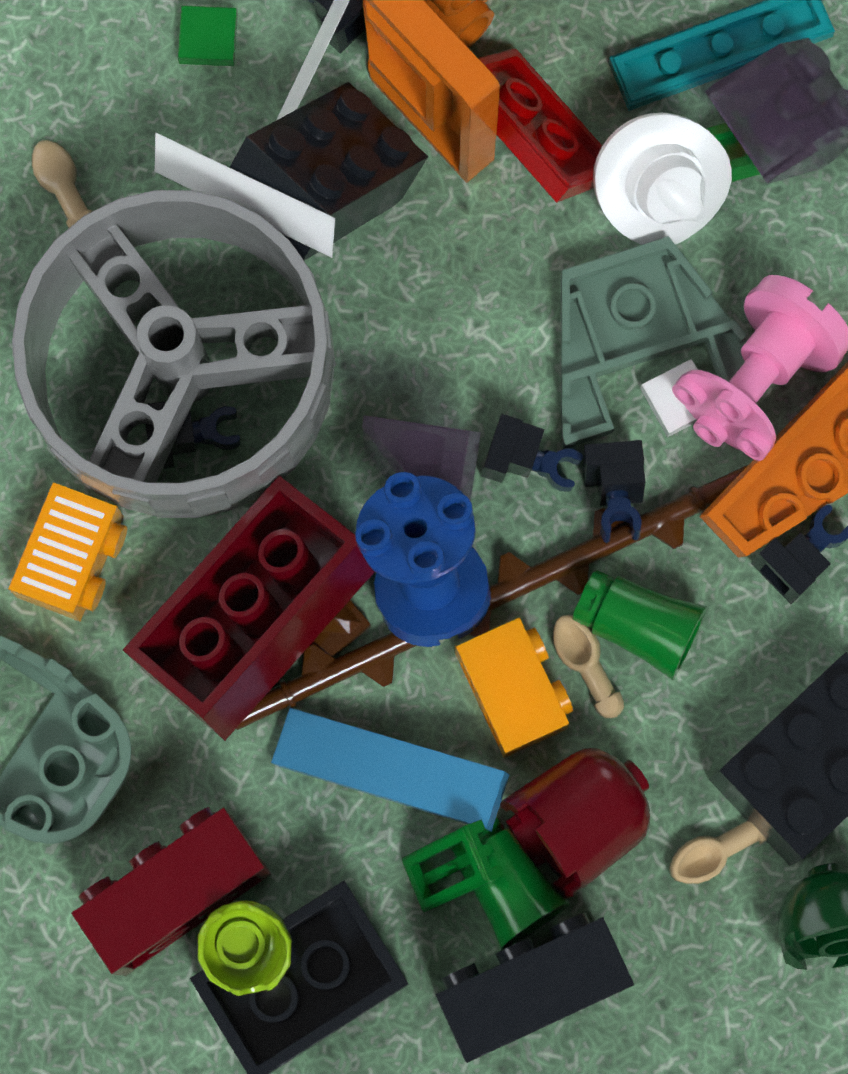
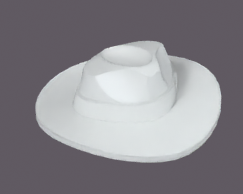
(661, 177)

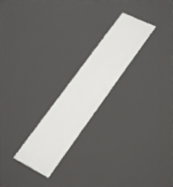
(314, 57)
(213, 178)

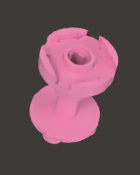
(786, 337)

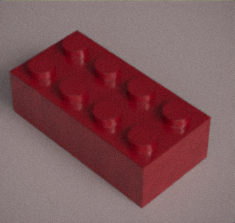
(251, 607)

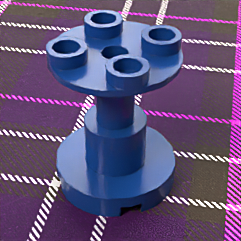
(420, 546)

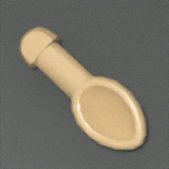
(58, 175)
(581, 652)
(707, 855)

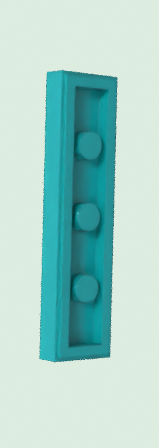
(714, 48)

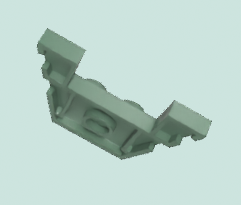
(628, 313)

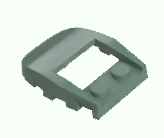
(67, 761)

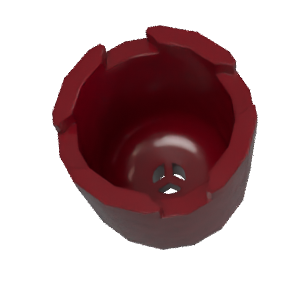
(580, 816)

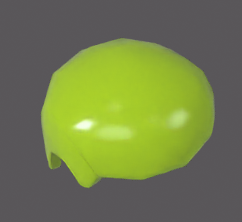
(244, 948)

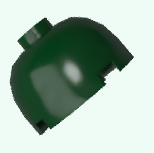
(819, 910)

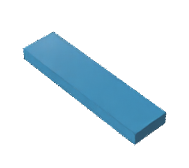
(390, 768)

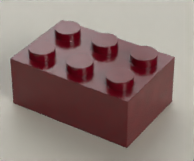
(169, 891)

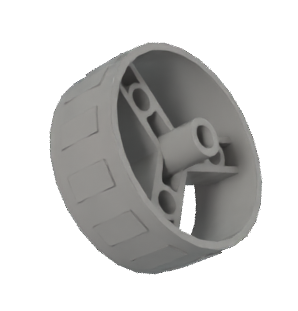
(172, 349)

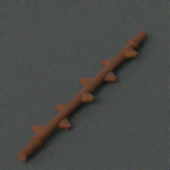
(514, 581)

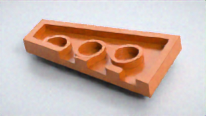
(793, 480)

